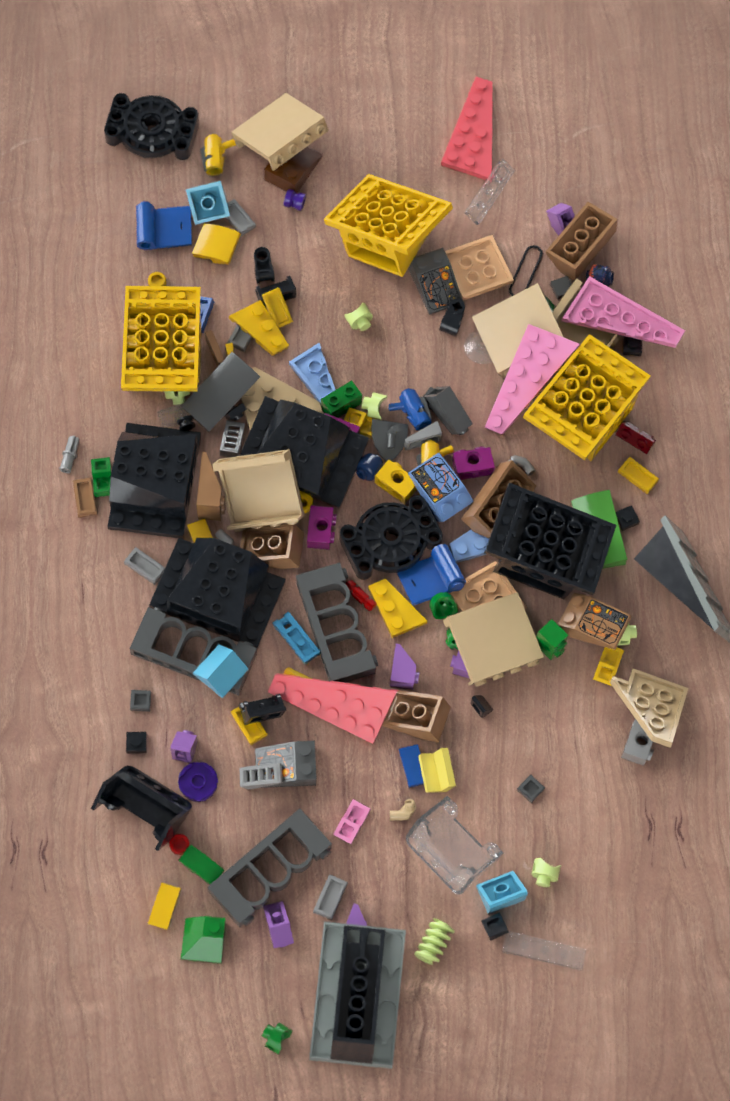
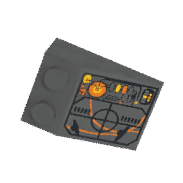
(434, 280)
(296, 759)

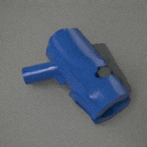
(415, 407)

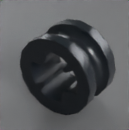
(186, 423)

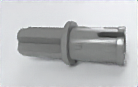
(69, 454)

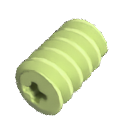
(434, 941)

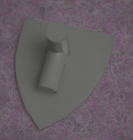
(388, 438)

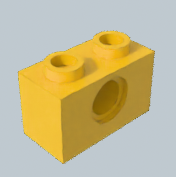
(384, 479)

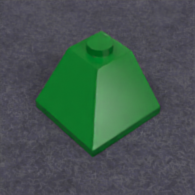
(203, 939)

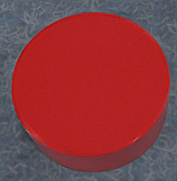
(179, 844)

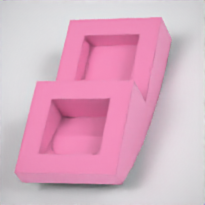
(352, 821)

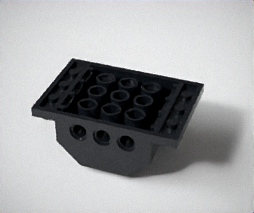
(321, 447)
(153, 480)
(548, 543)
(218, 589)

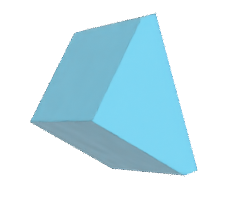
(208, 202)
(221, 670)
(501, 892)

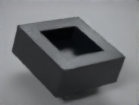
(632, 346)
(236, 412)
(627, 518)
(136, 742)
(495, 926)

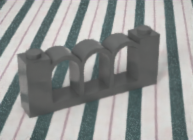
(321, 581)
(156, 622)
(308, 836)

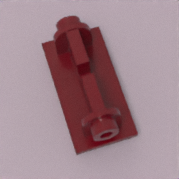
(632, 436)

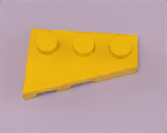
(260, 325)
(395, 609)

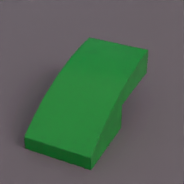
(101, 476)
(200, 864)

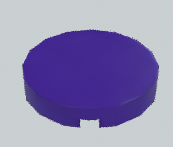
(198, 781)

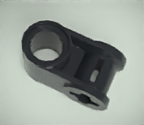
(263, 268)
(452, 319)

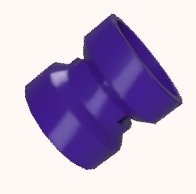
(294, 200)

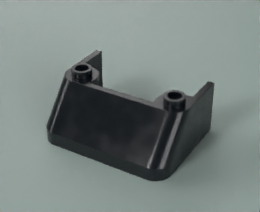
(145, 799)

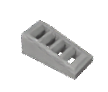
(430, 432)
(232, 452)
(248, 776)

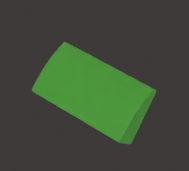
(601, 506)

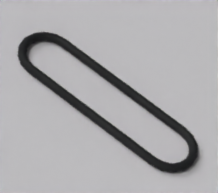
(521, 262)

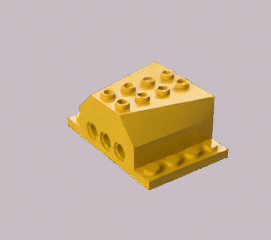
(386, 222)
(161, 339)
(588, 398)

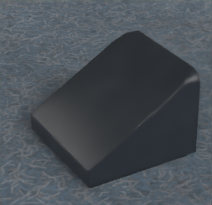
(481, 705)

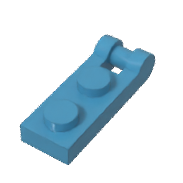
(296, 638)

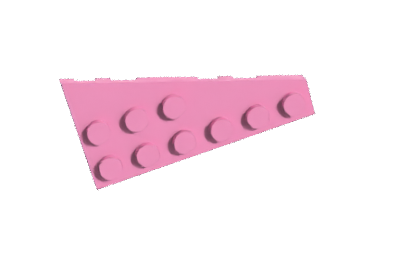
(612, 312)
(532, 368)

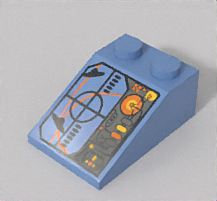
(440, 488)

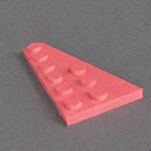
(472, 138)
(345, 705)

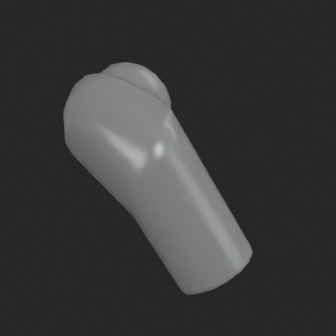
(524, 463)
(221, 535)

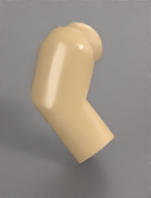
(405, 812)

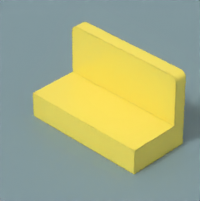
(437, 771)

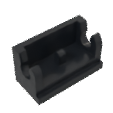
(287, 289)
(262, 709)

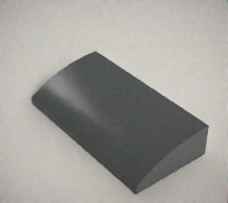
(220, 391)

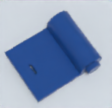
(163, 226)
(432, 576)

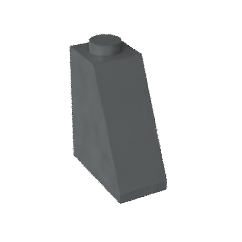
(448, 410)

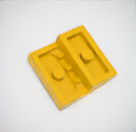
(216, 243)

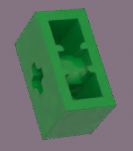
(341, 399)
(552, 639)

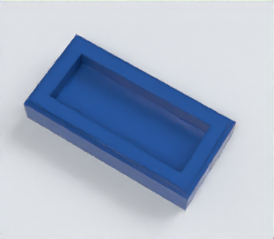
(411, 765)

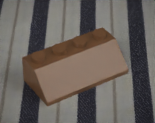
(582, 240)
(484, 509)

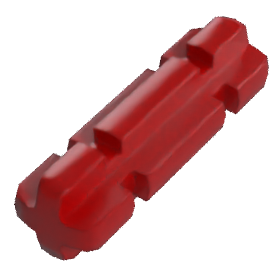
(360, 595)

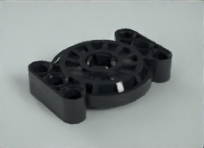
(147, 111)
(390, 555)

